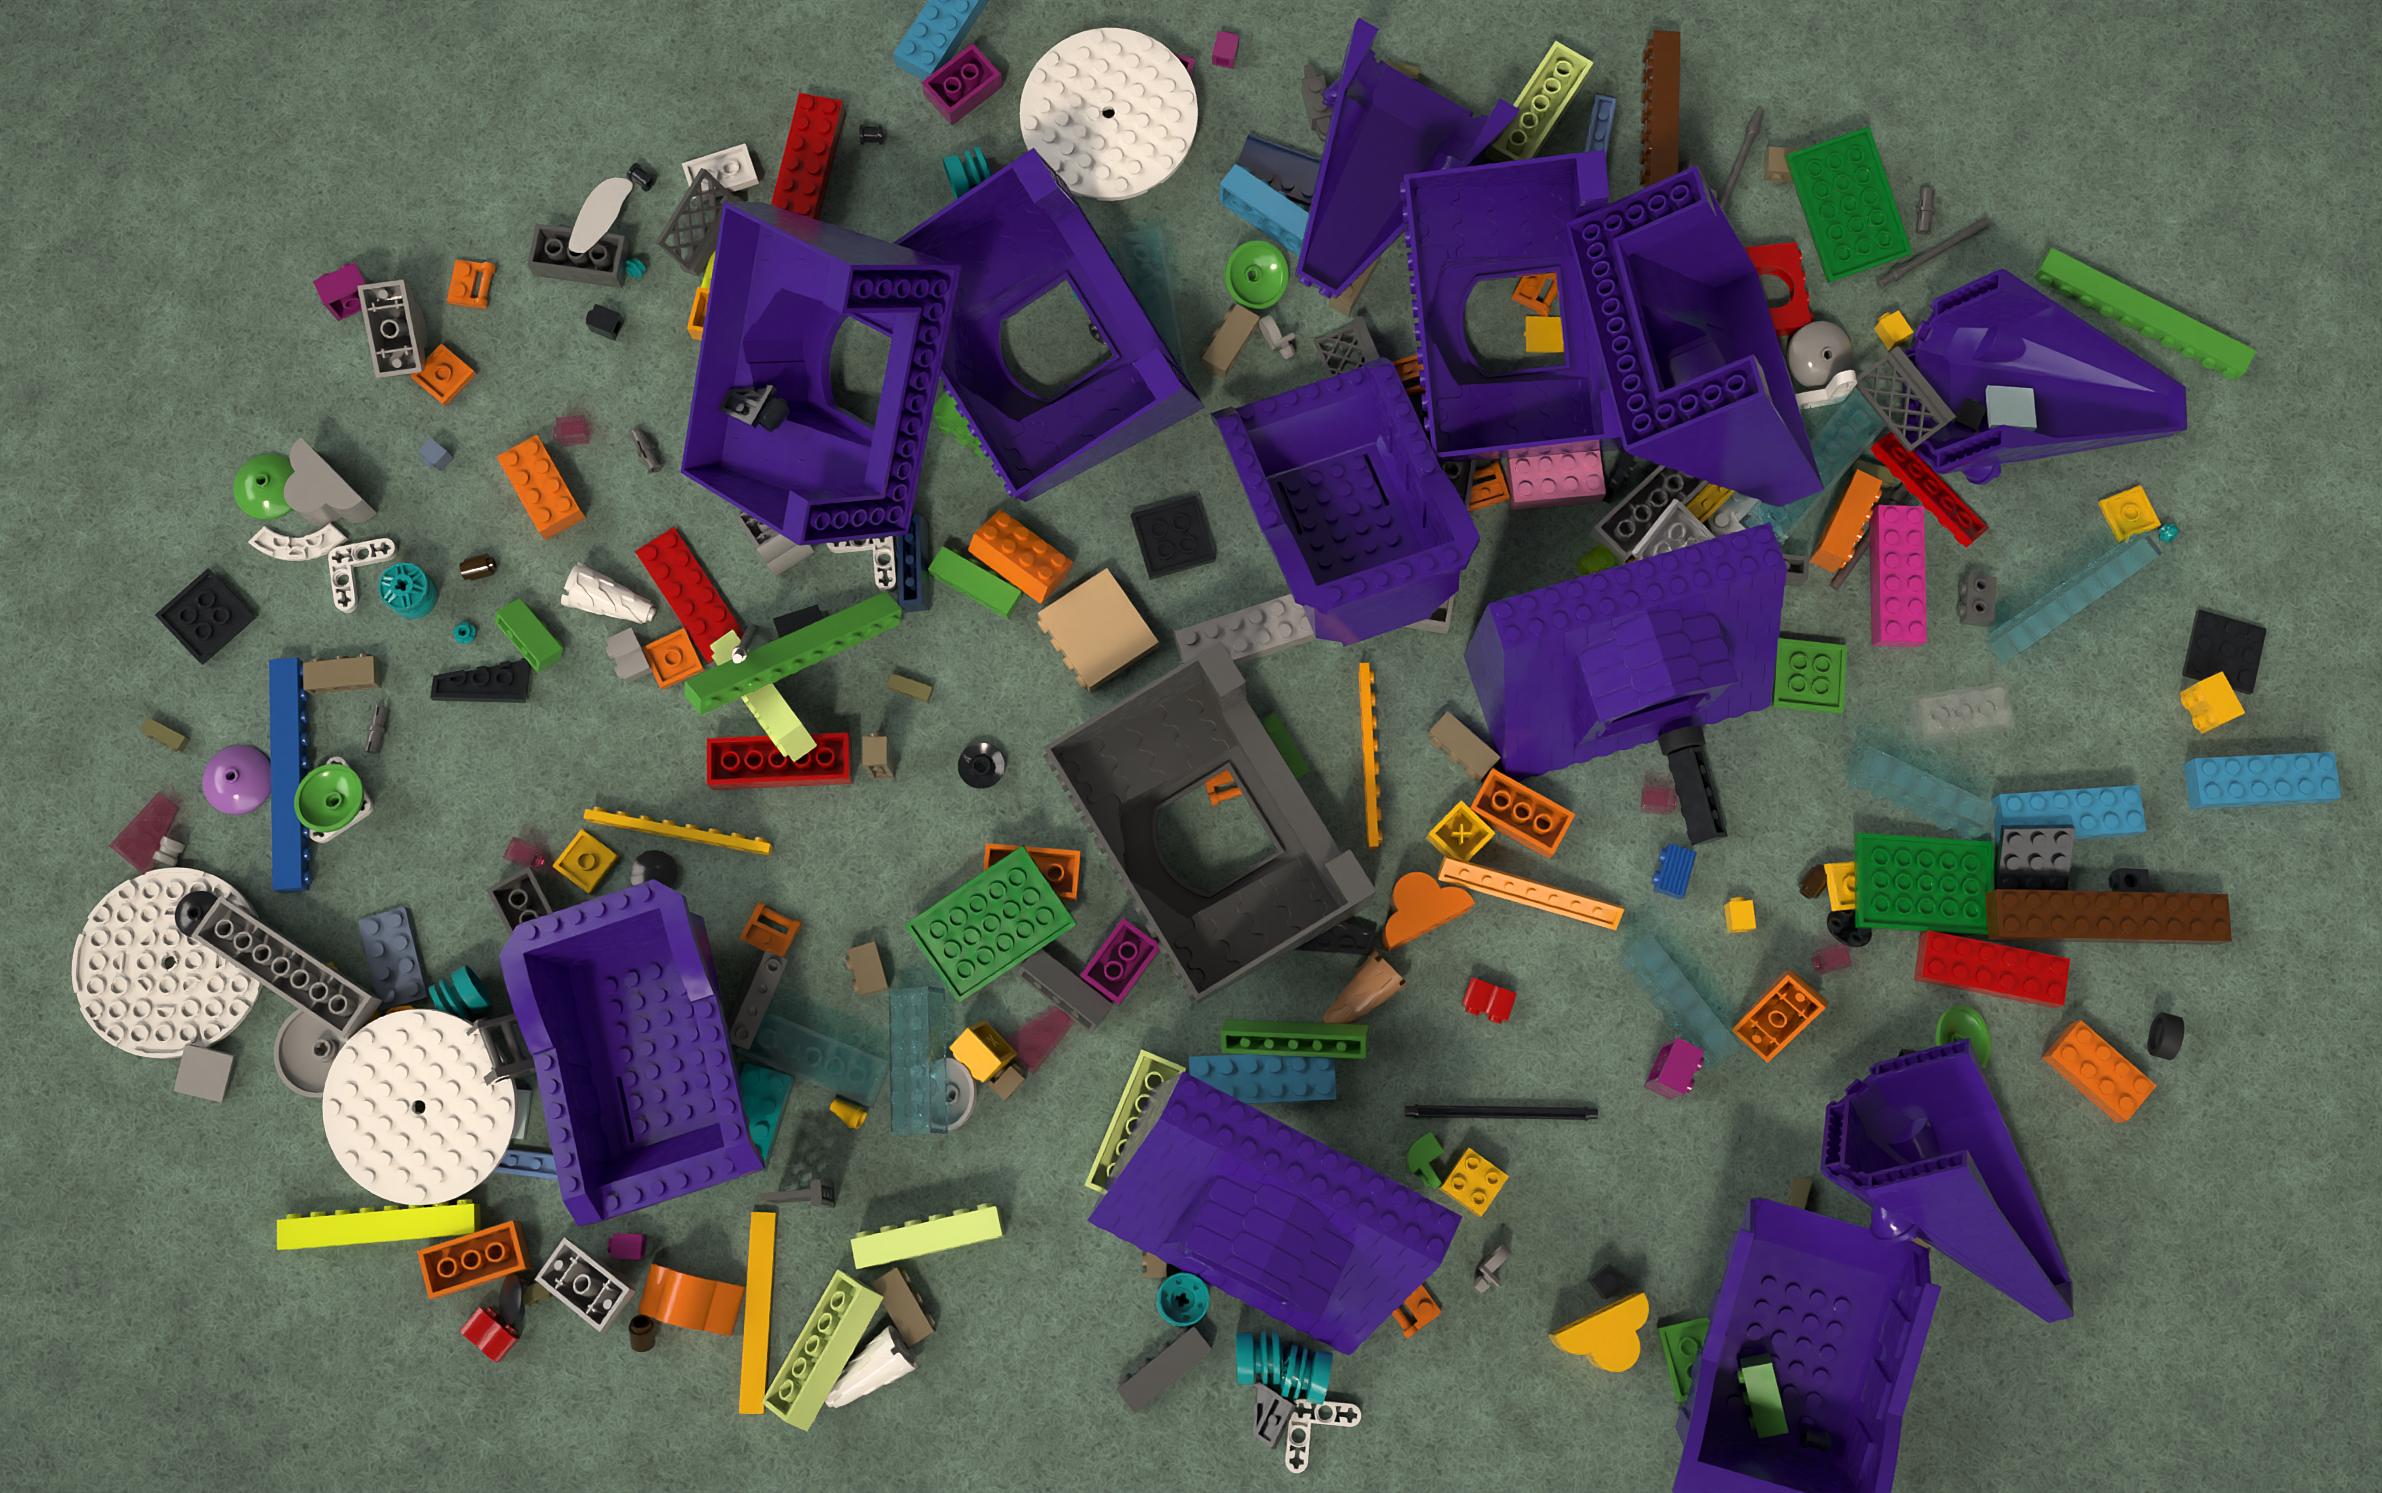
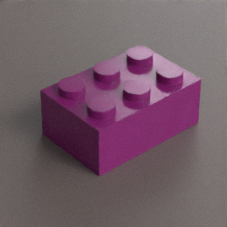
(962, 84)
(1120, 962)
(1674, 1069)

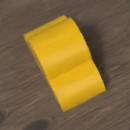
(1608, 1334)

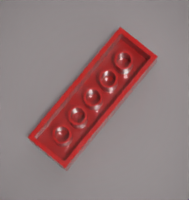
(809, 155)
(760, 764)
(1992, 969)

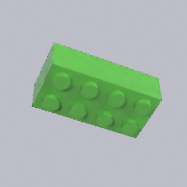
(950, 421)

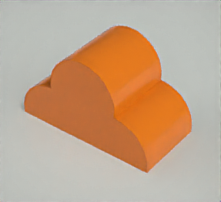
(1420, 907)
(1779, 1014)
(691, 1300)

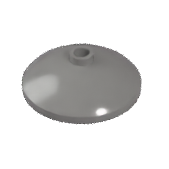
(1807, 352)
(964, 1085)

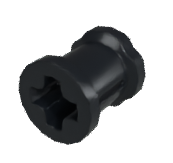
(871, 134)
(641, 177)
(1815, 1439)

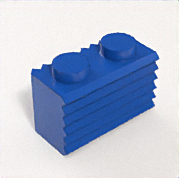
(1674, 871)

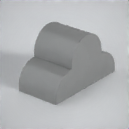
(393, 328)
(320, 491)
(773, 547)
(587, 1284)

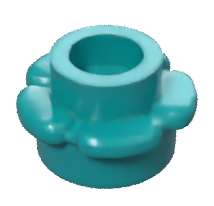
(635, 268)
(2168, 532)
(468, 637)

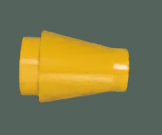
(849, 1113)

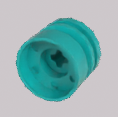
(966, 173)
(420, 591)
(463, 994)
(1194, 1291)
(1258, 1358)
(1306, 1374)

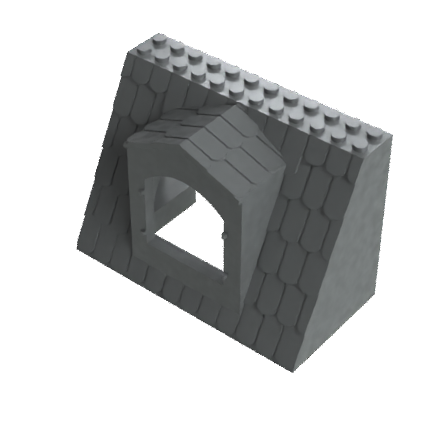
(1159, 750)

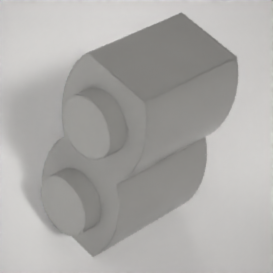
(628, 655)

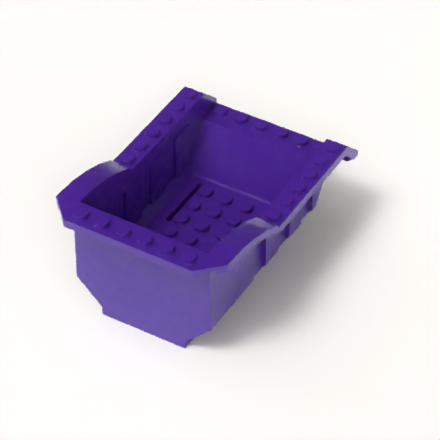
(1351, 501)
(629, 1051)

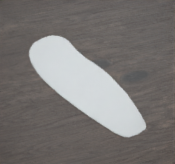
(598, 213)

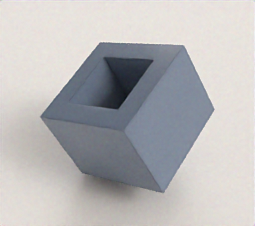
(435, 455)

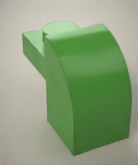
(1420, 1155)

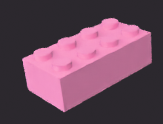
(1555, 480)

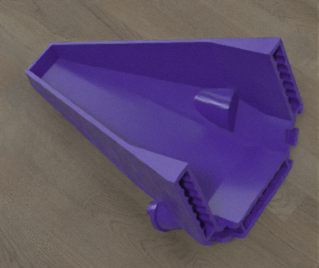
(1375, 135)
(2012, 335)
(1941, 1166)

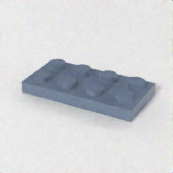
(393, 959)

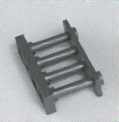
(754, 997)
(500, 1071)

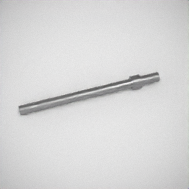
(1751, 132)
(1899, 272)
(1896, 498)
(740, 652)

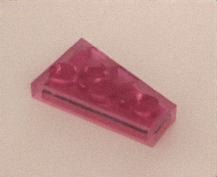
(143, 834)
(1040, 1038)

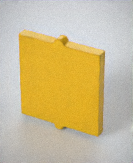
(1543, 334)

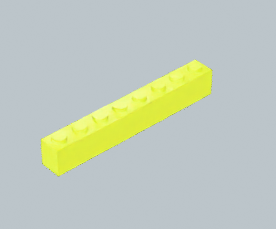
(378, 1226)

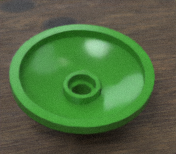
(1268, 271)
(268, 499)
(320, 792)
(1963, 1023)

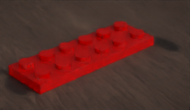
(1930, 490)
(688, 591)

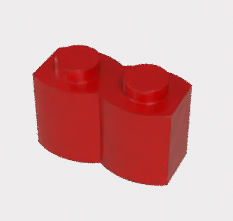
(1488, 1000)
(490, 1334)

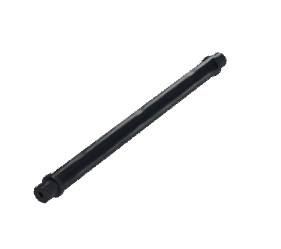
(1501, 1112)

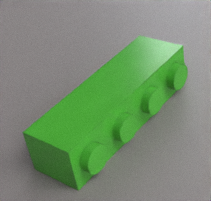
(975, 582)

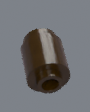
(478, 567)
(1813, 882)
(642, 1333)

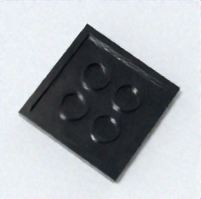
(1172, 537)
(205, 616)
(2224, 646)
(2034, 857)

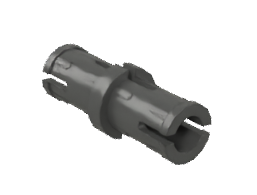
(1925, 211)
(645, 450)
(376, 729)

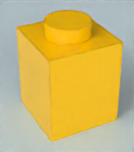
(1893, 329)
(1740, 915)

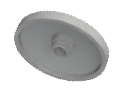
(305, 1053)

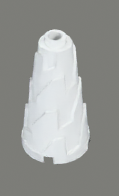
(602, 595)
(879, 1364)

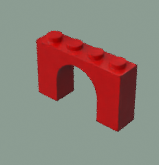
(1784, 262)

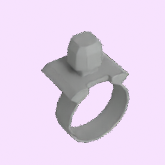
(1274, 339)
(1489, 1266)

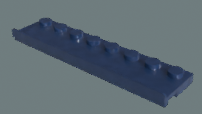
(1281, 167)

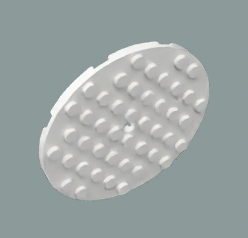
(1103, 72)
(124, 976)
(374, 1115)

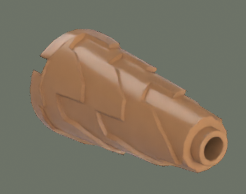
(1369, 988)

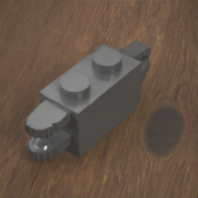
(1317, 112)

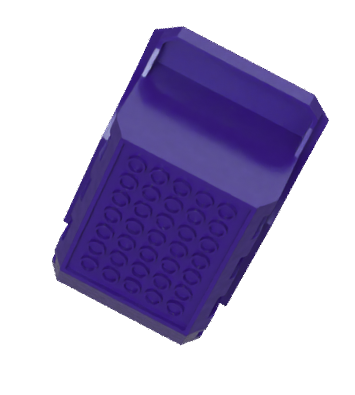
(1843, 1348)

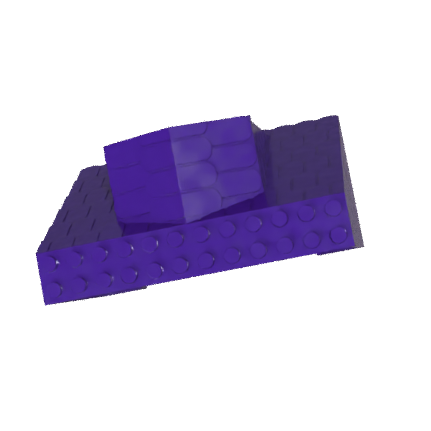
(1493, 227)
(1016, 243)
(772, 320)
(1691, 342)
(1630, 652)
(1270, 1214)

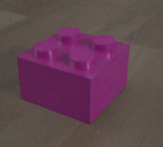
(340, 290)

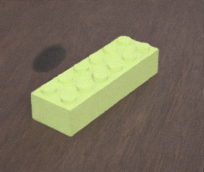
(1542, 104)
(769, 708)
(1146, 1075)
(927, 1237)
(822, 1350)

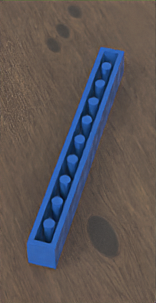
(288, 769)

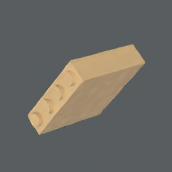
(1097, 630)

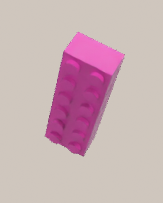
(1898, 576)

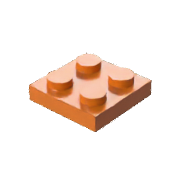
(443, 375)
(672, 659)

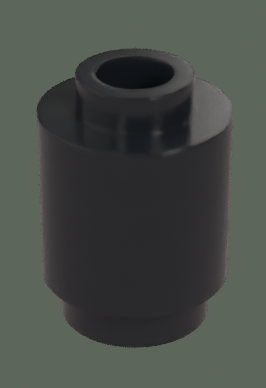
(774, 414)

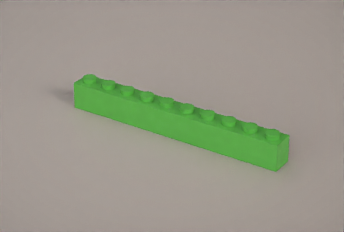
(2144, 314)
(792, 653)

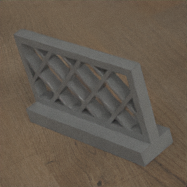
(701, 249)
(1365, 346)
(1920, 389)
(820, 1195)

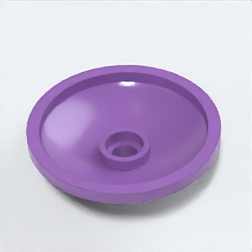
(247, 789)

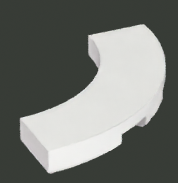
(298, 549)

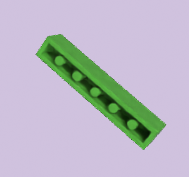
(1295, 1038)

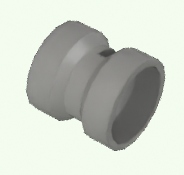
(168, 851)

